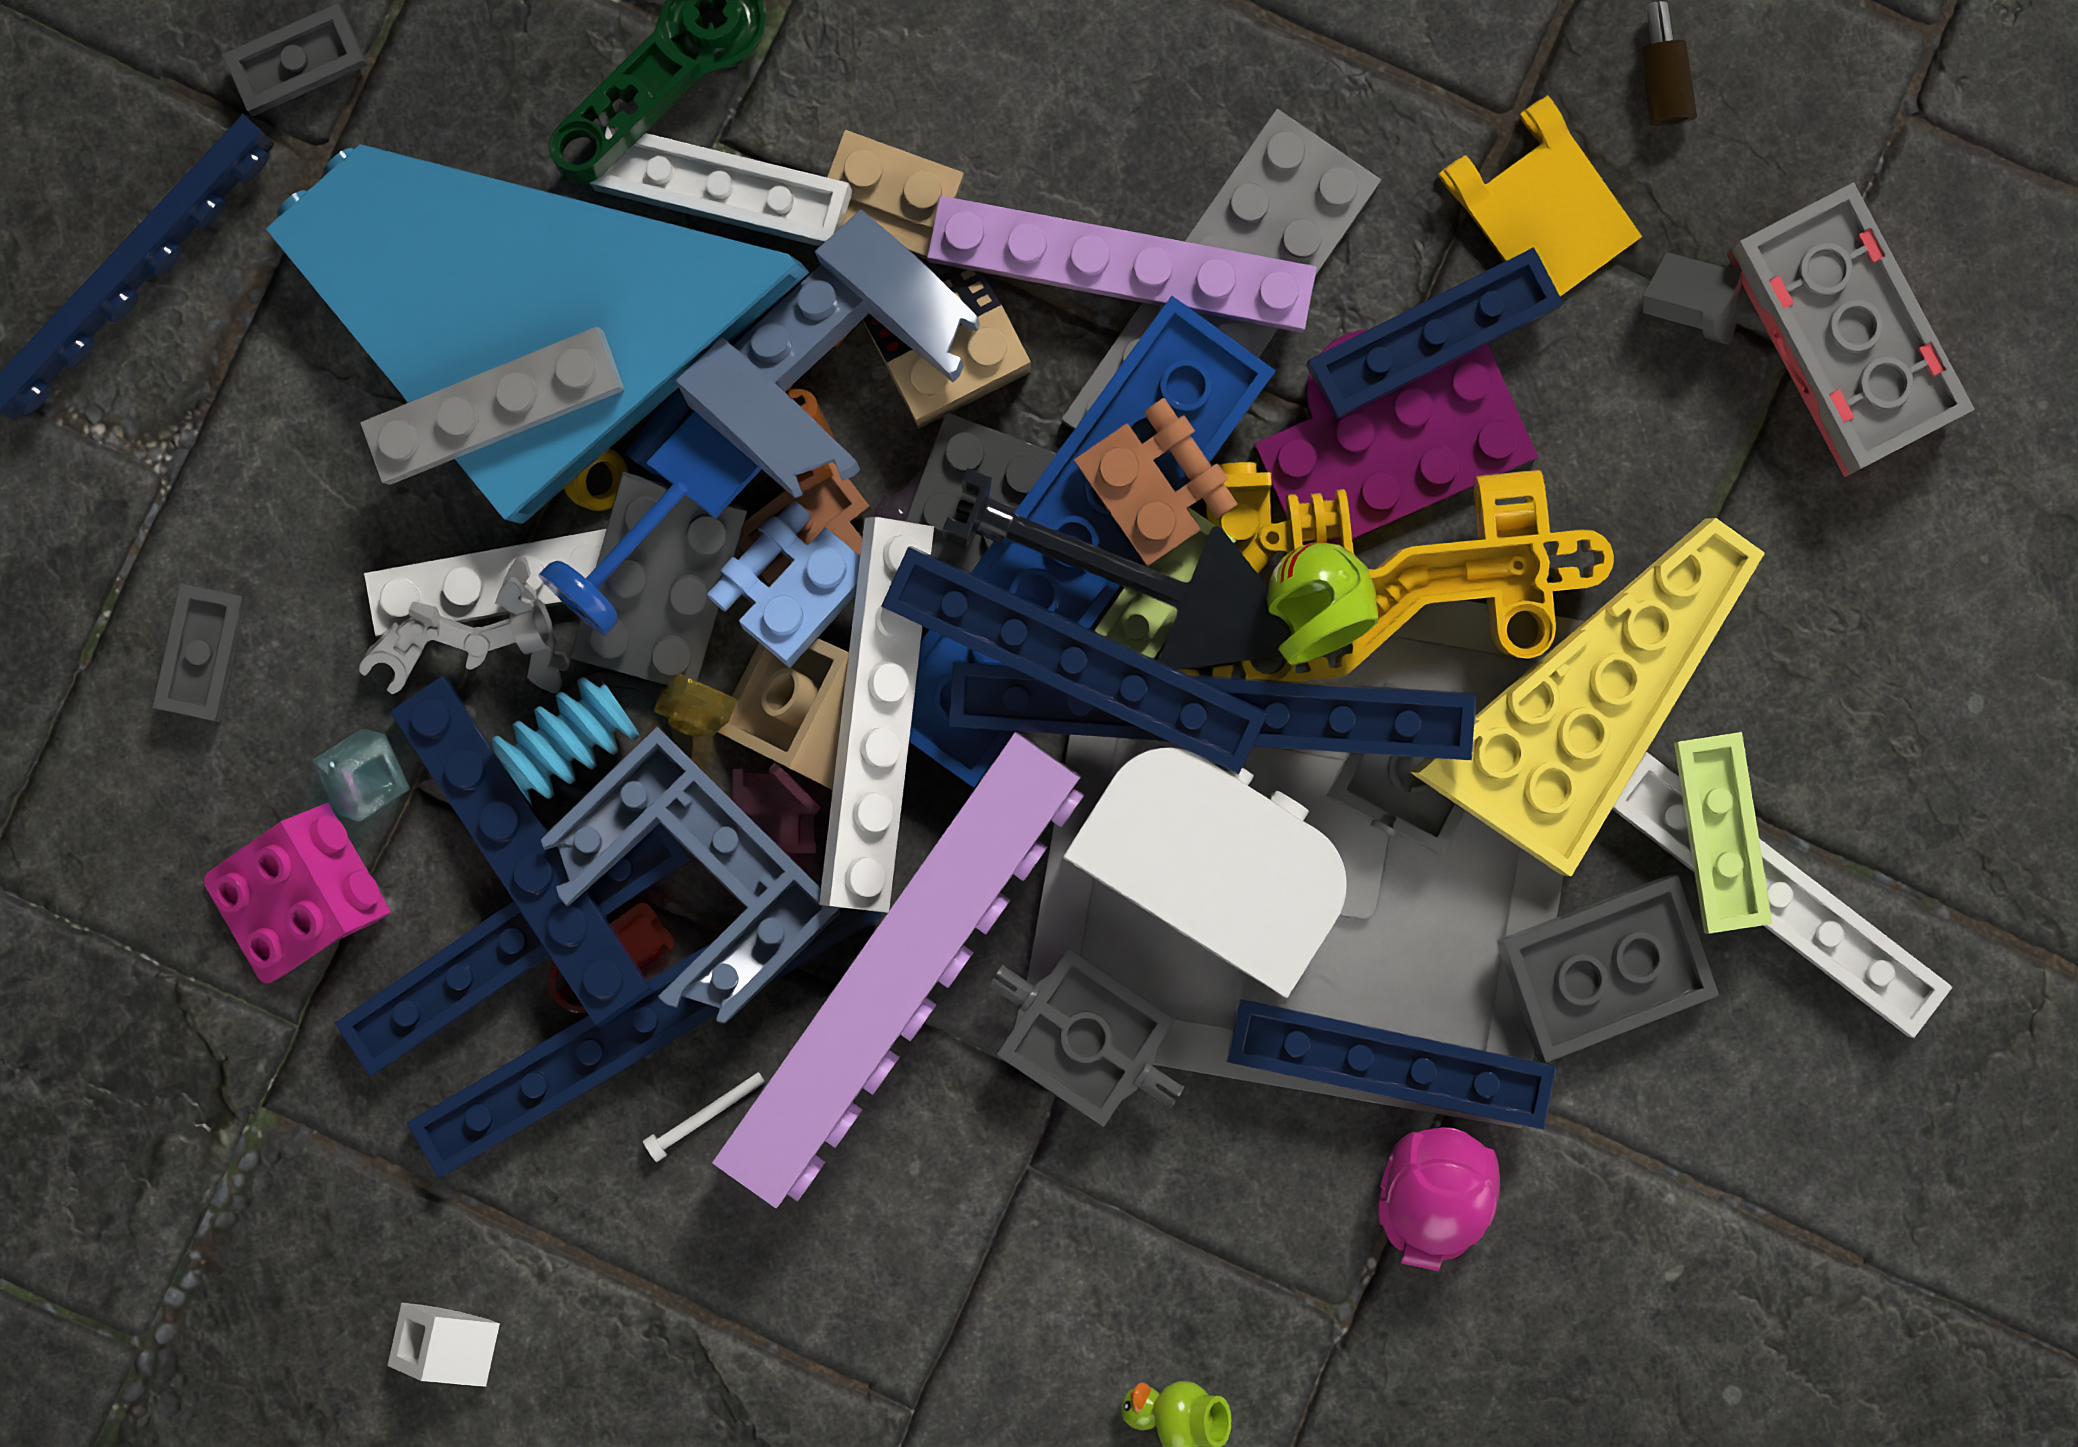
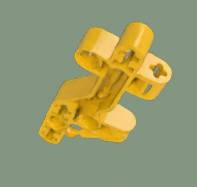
(1502, 566)

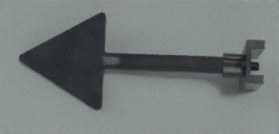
(1218, 611)

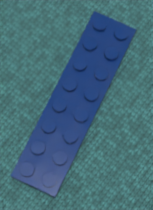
(1200, 377)

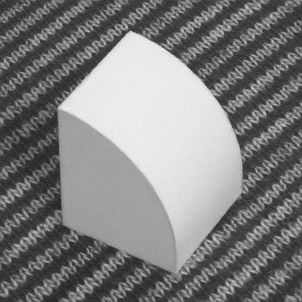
(443, 1345)

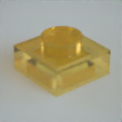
(694, 707)

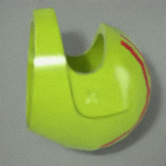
(1323, 599)

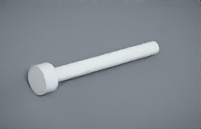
(657, 1146)

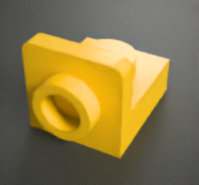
(1253, 510)

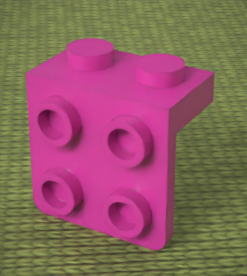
(295, 892)

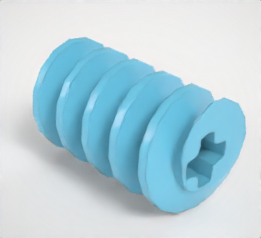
(564, 738)

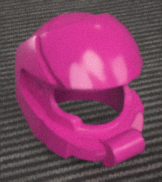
(1437, 1195)

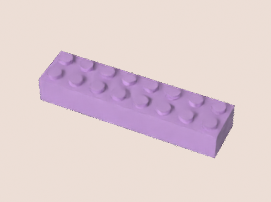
(896, 970)

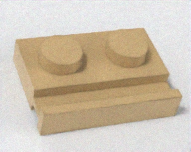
(894, 188)

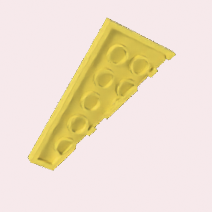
(1581, 719)

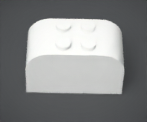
(1216, 862)

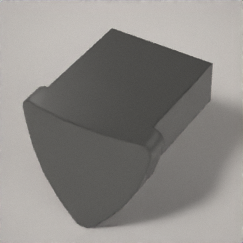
(1696, 296)

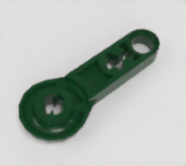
(657, 78)

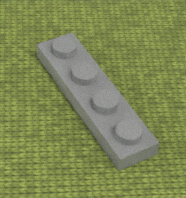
(492, 406)

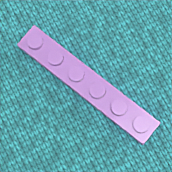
(1121, 263)

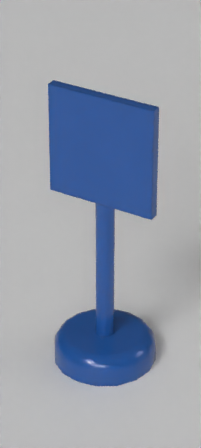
(697, 465)

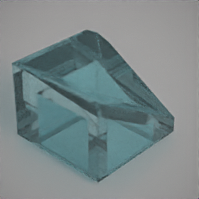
(361, 774)

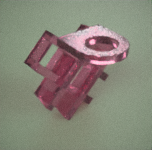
(784, 800)

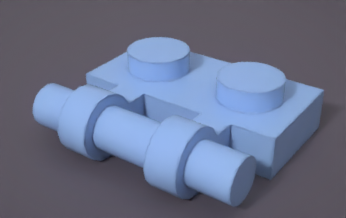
(805, 595)

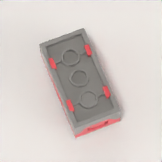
(1849, 329)

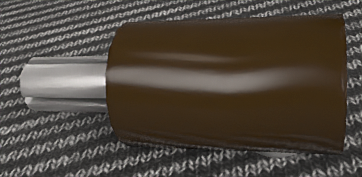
(1666, 71)

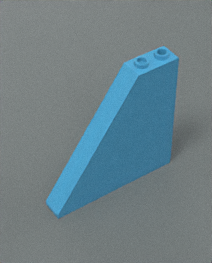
(475, 271)

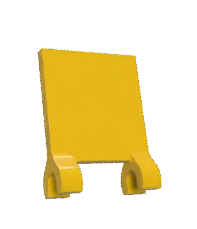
(1547, 203)

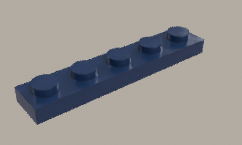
(1391, 1064)

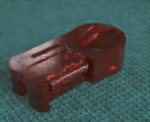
(641, 936)

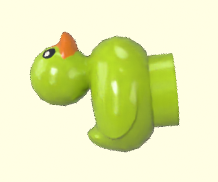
(1180, 1412)

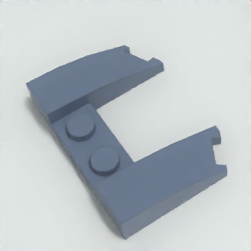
(858, 275)
(667, 788)

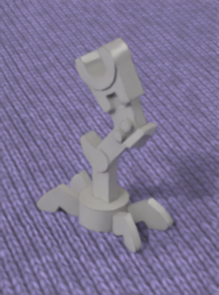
(527, 626)

